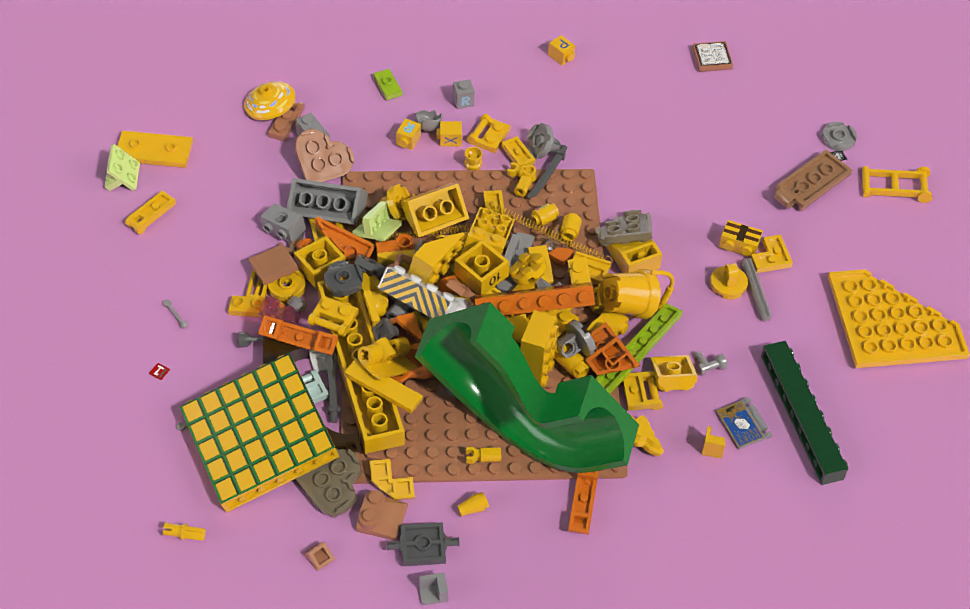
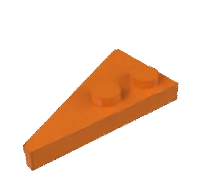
(345, 241)

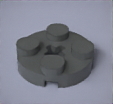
(343, 287)

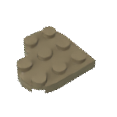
(627, 228)
(332, 483)

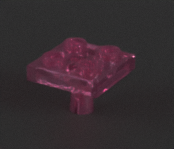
(273, 308)

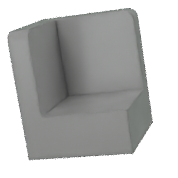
(433, 589)

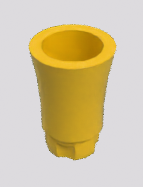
(574, 365)

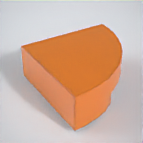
(561, 255)

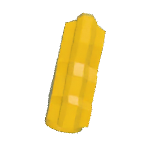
(646, 439)

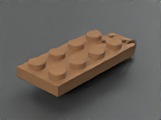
(812, 181)

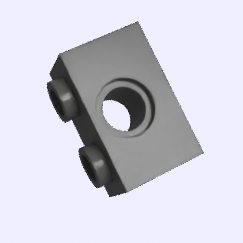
(283, 223)

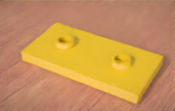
(157, 148)

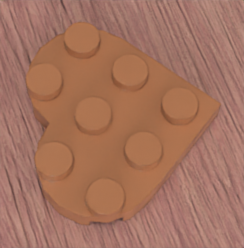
(321, 158)

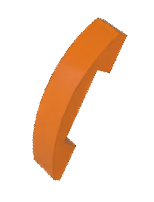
(298, 336)
(583, 502)

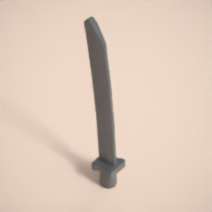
(559, 155)
(333, 409)

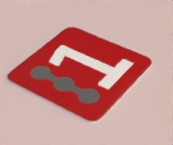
(159, 371)

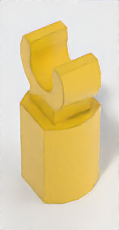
(483, 455)

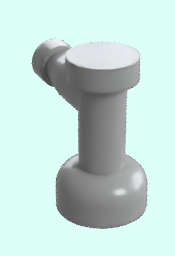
(703, 366)

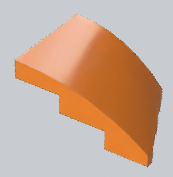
(609, 353)

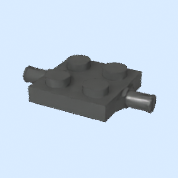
(423, 544)

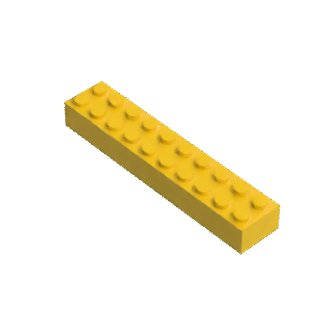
(374, 416)

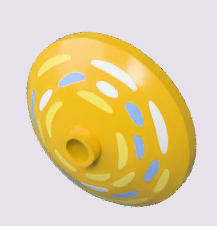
(269, 100)

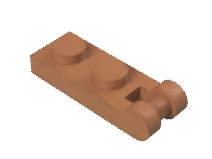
(285, 123)

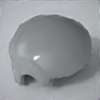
(429, 120)

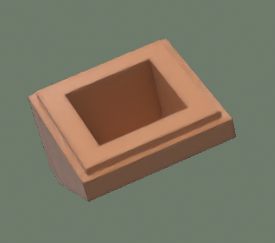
(319, 556)

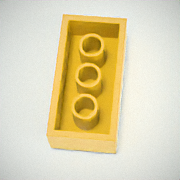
(539, 345)

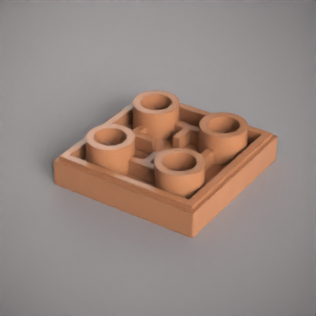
(273, 264)

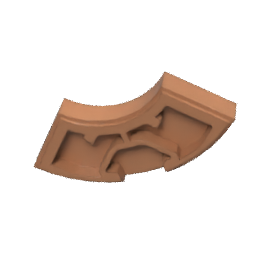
(461, 289)

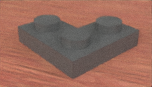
(369, 264)

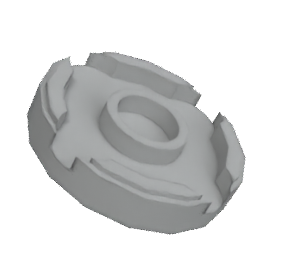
(838, 136)

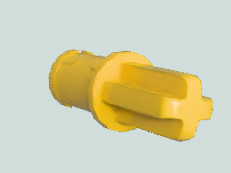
(184, 531)

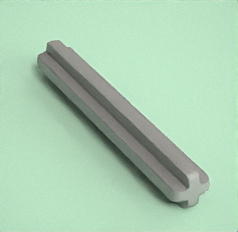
(756, 289)

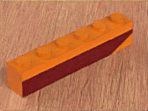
(540, 298)

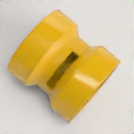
(473, 158)

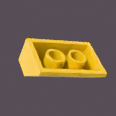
(435, 209)

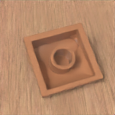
(381, 516)

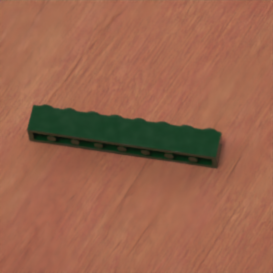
(804, 413)

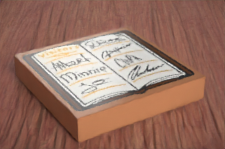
(712, 56)

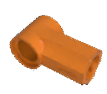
(402, 242)

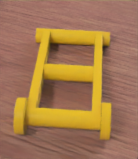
(921, 173)

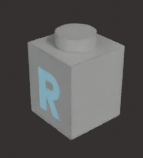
(463, 94)

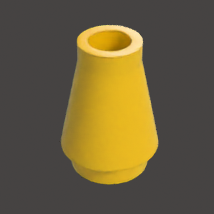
(473, 504)

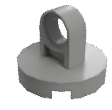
(541, 140)
(578, 341)

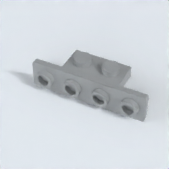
(514, 248)

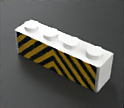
(417, 293)

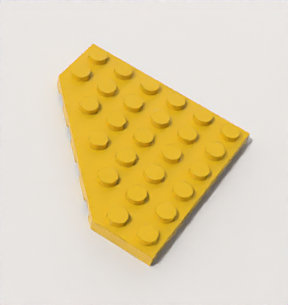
(891, 326)

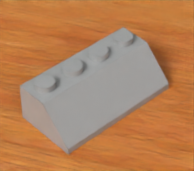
(327, 201)

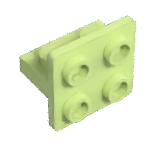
(121, 169)
(377, 224)

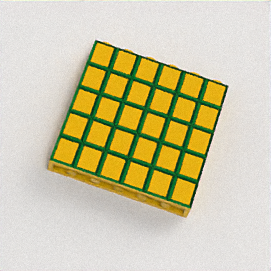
(258, 432)

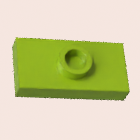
(387, 84)

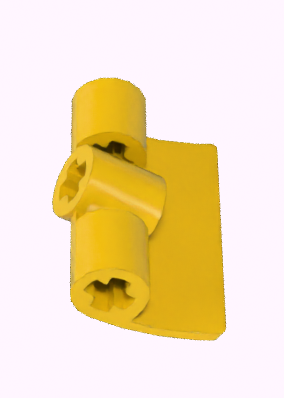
(386, 357)

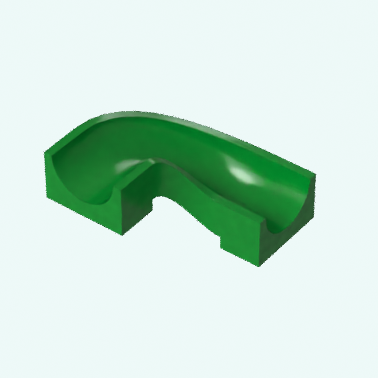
(485, 369)

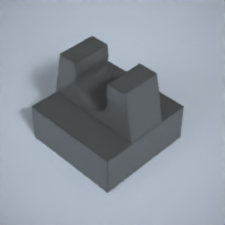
(384, 329)

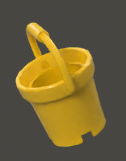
(634, 292)

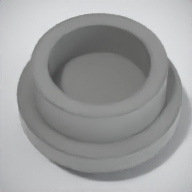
(297, 303)

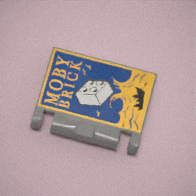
(743, 423)

